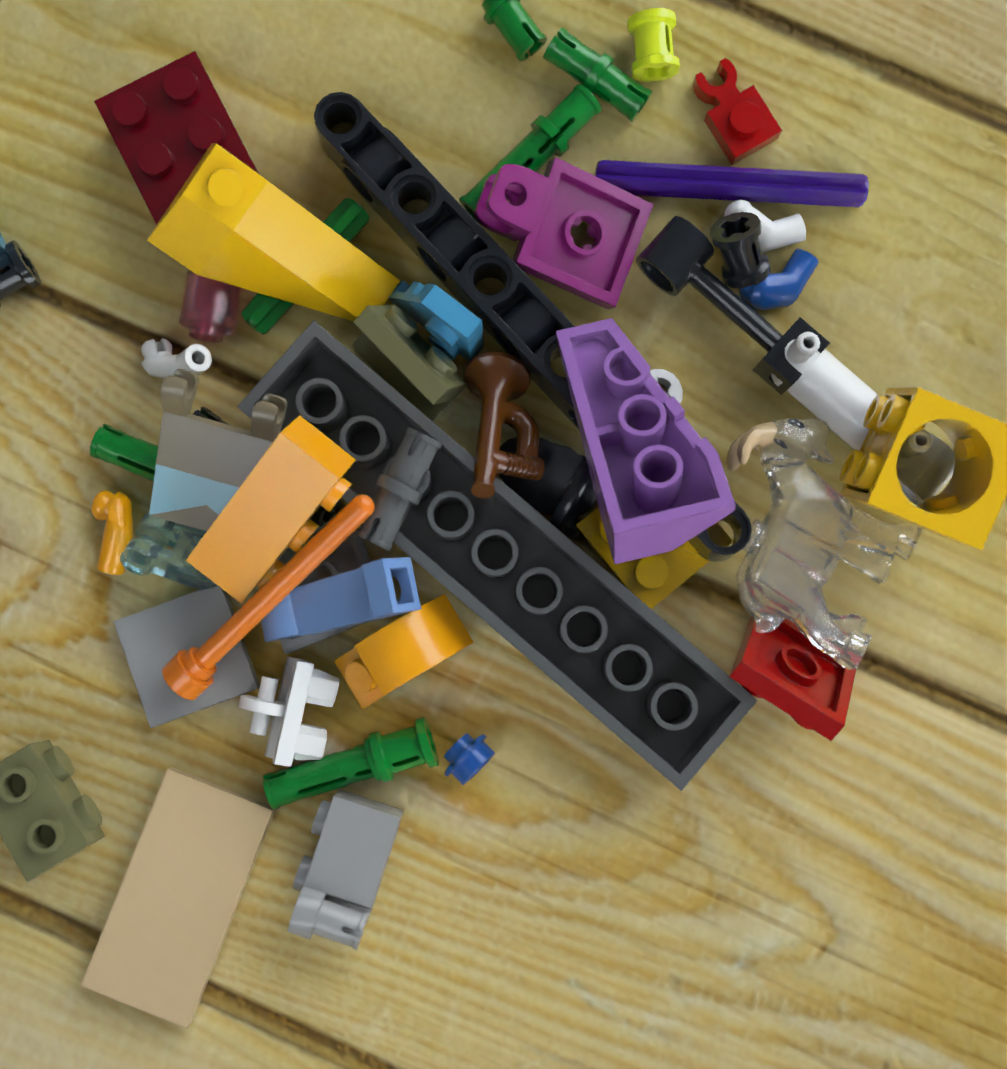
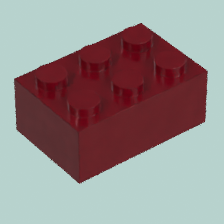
(167, 126)

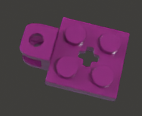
(547, 208)

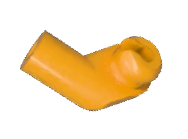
(118, 529)

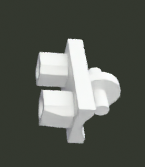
(288, 736)

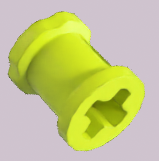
(653, 44)

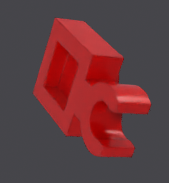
(738, 119)

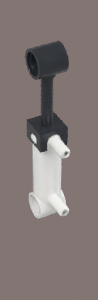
(794, 360)

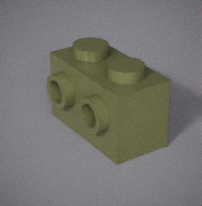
(42, 809)

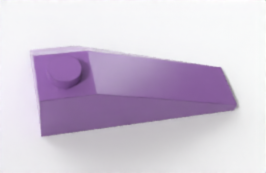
(644, 458)

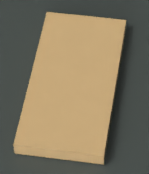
(178, 897)

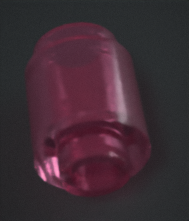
(209, 308)

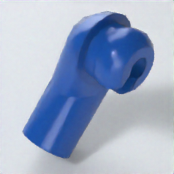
(782, 288)

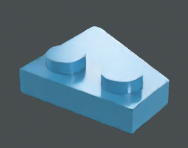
(451, 324)

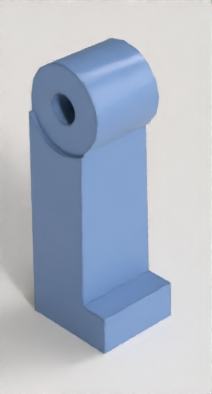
(344, 600)

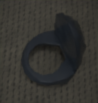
(562, 490)

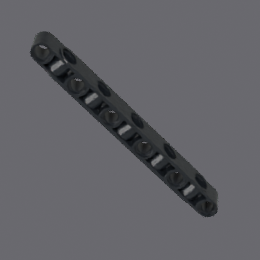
(461, 256)

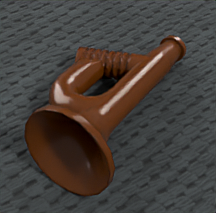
(496, 381)

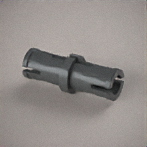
(399, 488)

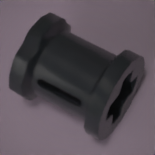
(740, 249)
(16, 270)

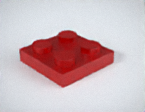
(794, 677)

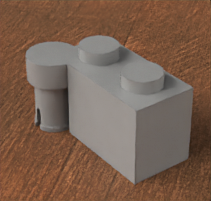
(346, 868)

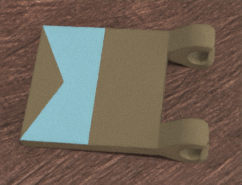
(203, 459)

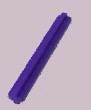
(736, 183)

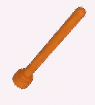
(193, 669)

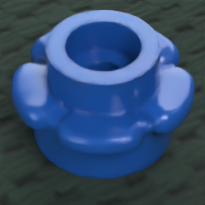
(467, 757)

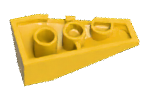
(257, 238)

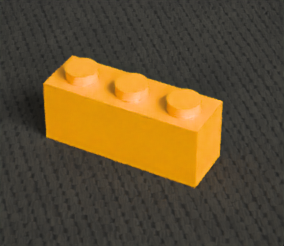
(273, 510)

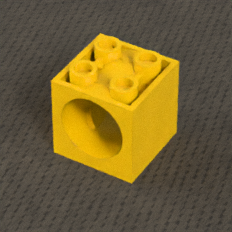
(979, 479)

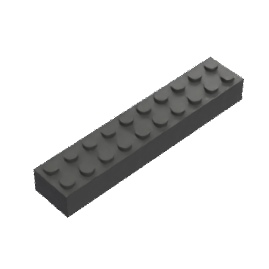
(518, 568)

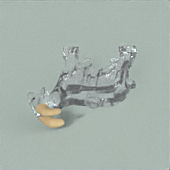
(805, 539)

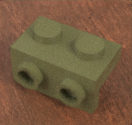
(406, 360)

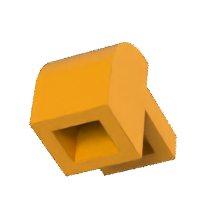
(403, 650)

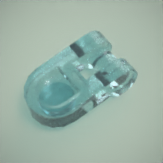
(149, 555)

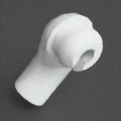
(774, 233)
(161, 363)

